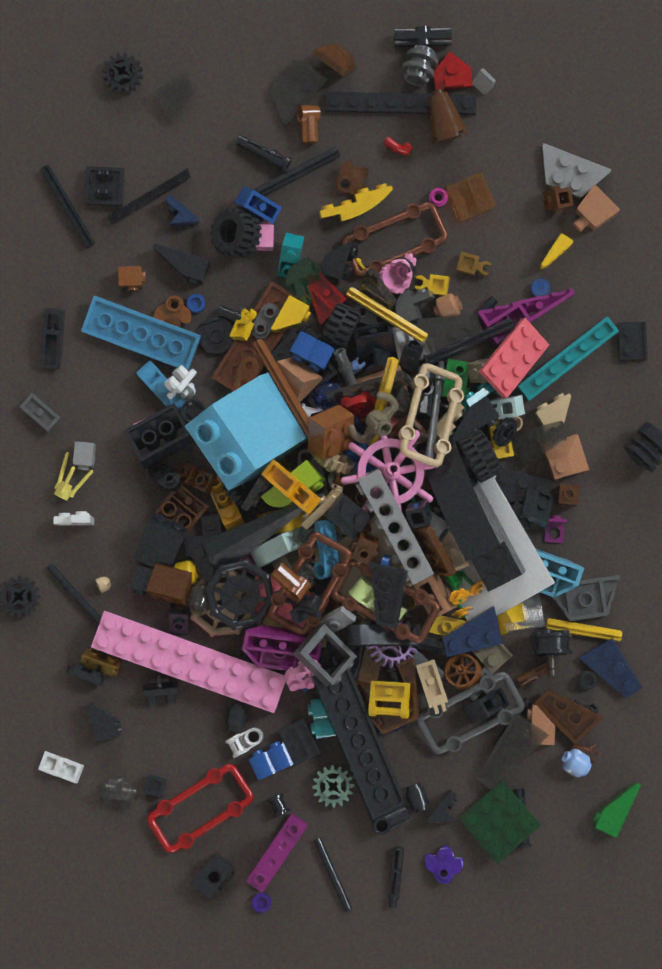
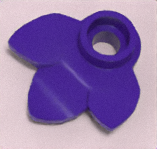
(443, 862)

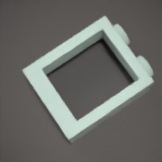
(277, 547)

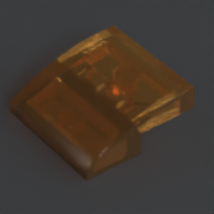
(470, 197)

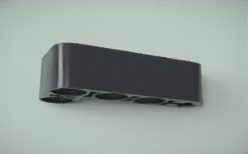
(374, 636)

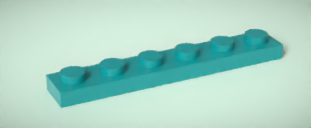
(568, 358)

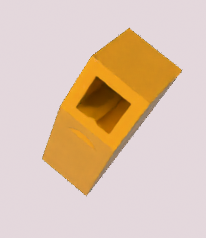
(227, 510)

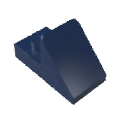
(184, 216)

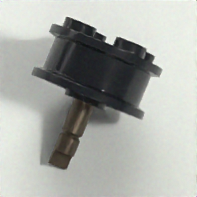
(550, 645)

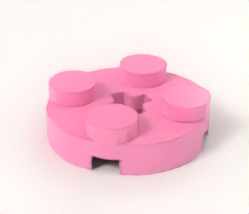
(299, 677)

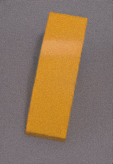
(291, 486)

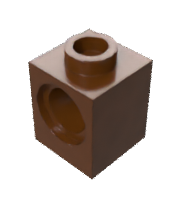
(567, 495)

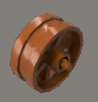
(463, 671)

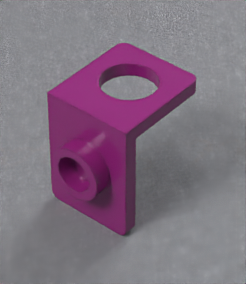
(555, 522)

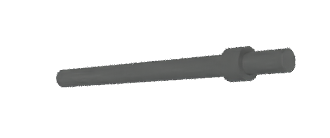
(439, 381)

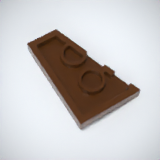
(567, 715)

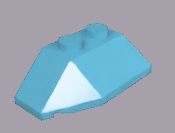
(564, 573)

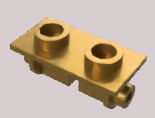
(109, 663)

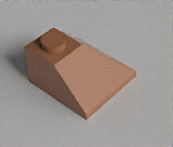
(566, 459)

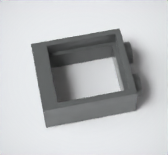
(308, 645)

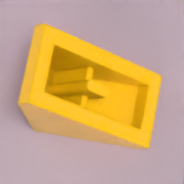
(510, 616)

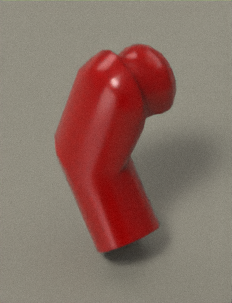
(396, 147)

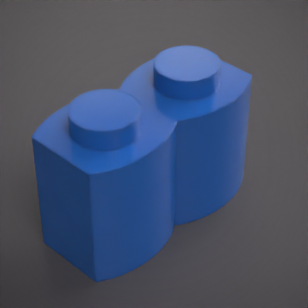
(311, 351)
(270, 761)

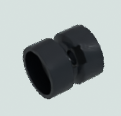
(191, 409)

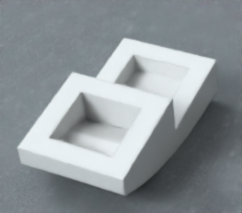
(61, 767)

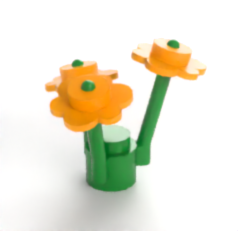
(459, 596)

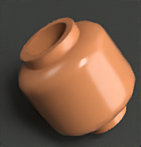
(447, 306)

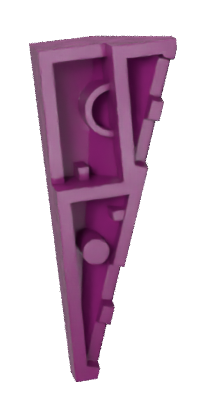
(529, 308)

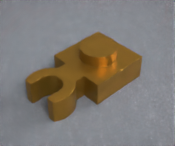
(469, 264)

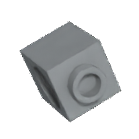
(84, 455)

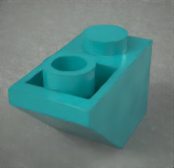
(290, 253)

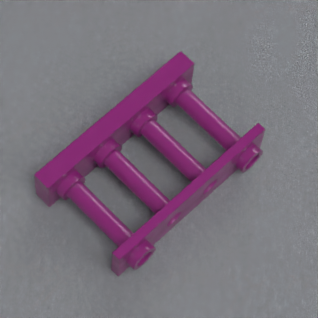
(277, 852)

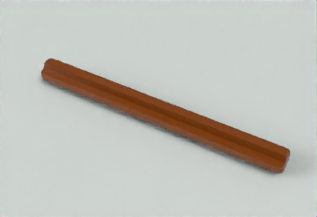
(282, 385)

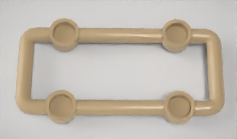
(408, 433)

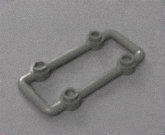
(504, 716)

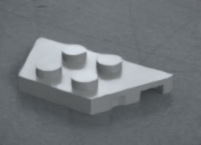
(571, 171)

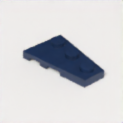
(474, 635)
(612, 667)

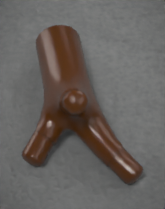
(588, 750)

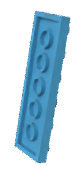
(140, 333)

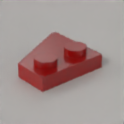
(325, 298)

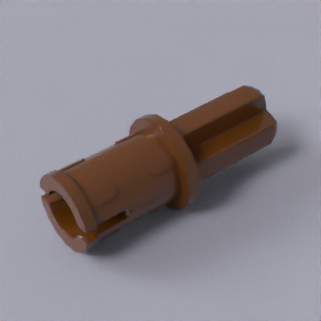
(533, 674)

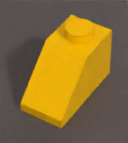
(291, 315)

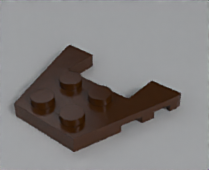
(390, 723)

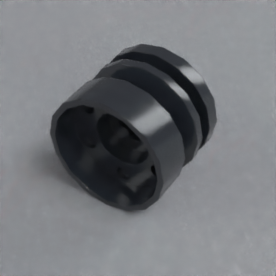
(645, 451)

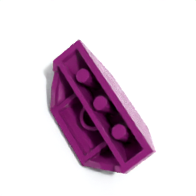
(275, 646)

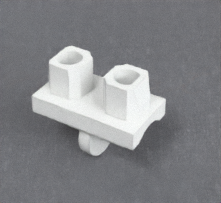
(182, 384)

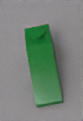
(614, 813)

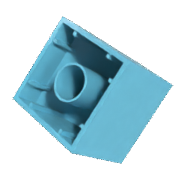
(247, 431)

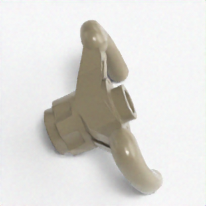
(377, 421)

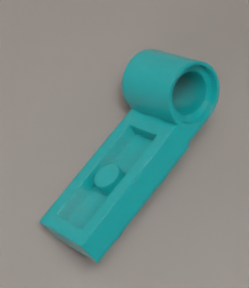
(471, 398)

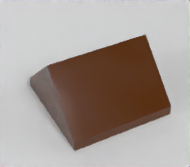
(170, 585)

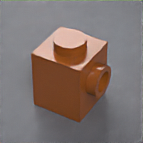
(131, 278)

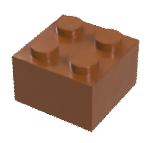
(329, 432)

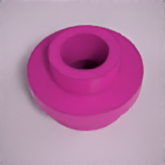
(438, 191)

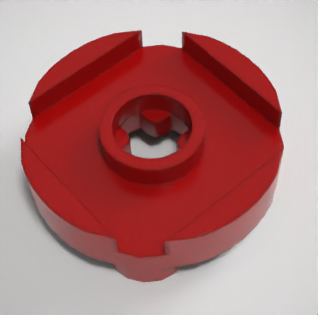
(359, 404)

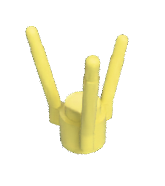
(62, 488)

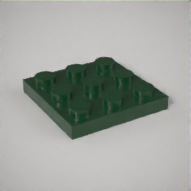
(500, 822)

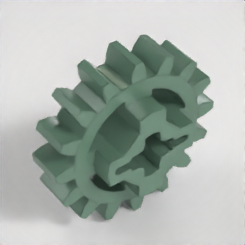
(339, 779)

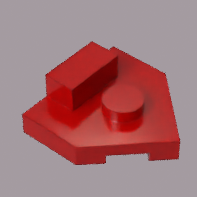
(452, 74)

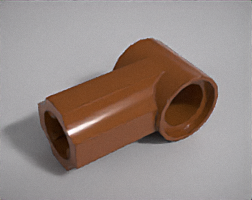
(308, 118)
(294, 585)

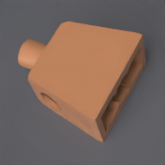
(595, 210)

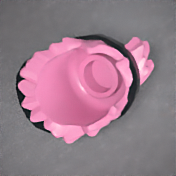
(399, 274)

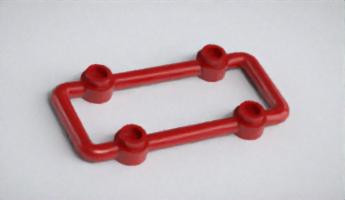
(234, 809)

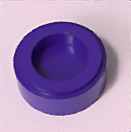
(261, 902)

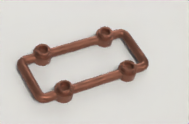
(412, 212)
(339, 572)
(402, 632)

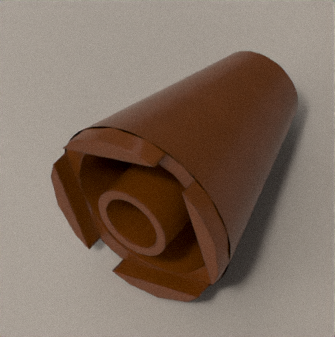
(444, 118)

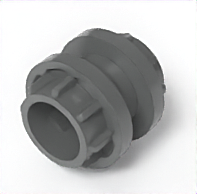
(419, 65)

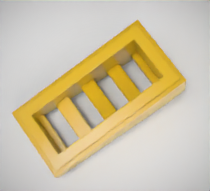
(558, 248)

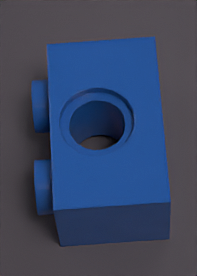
(258, 205)

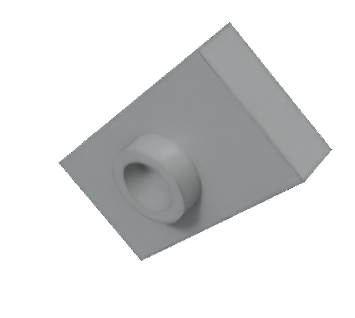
(338, 619)

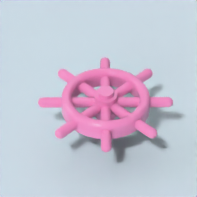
(390, 470)

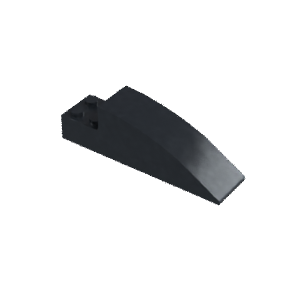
(473, 519)

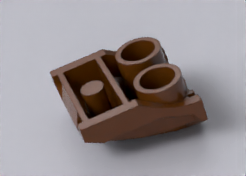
(336, 57)
(182, 507)

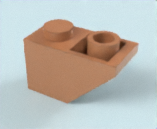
(539, 719)

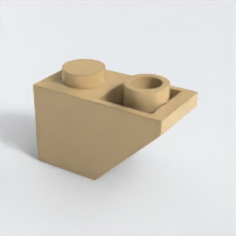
(555, 411)

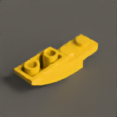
(363, 202)

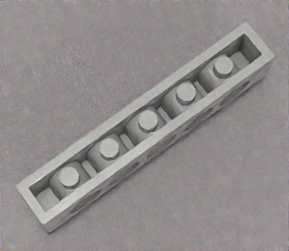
(375, 479)

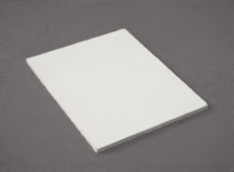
(521, 588)

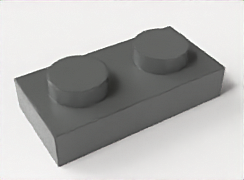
(40, 412)

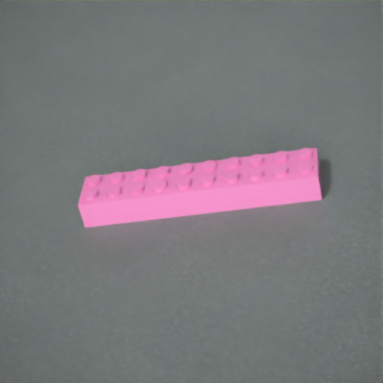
(189, 661)

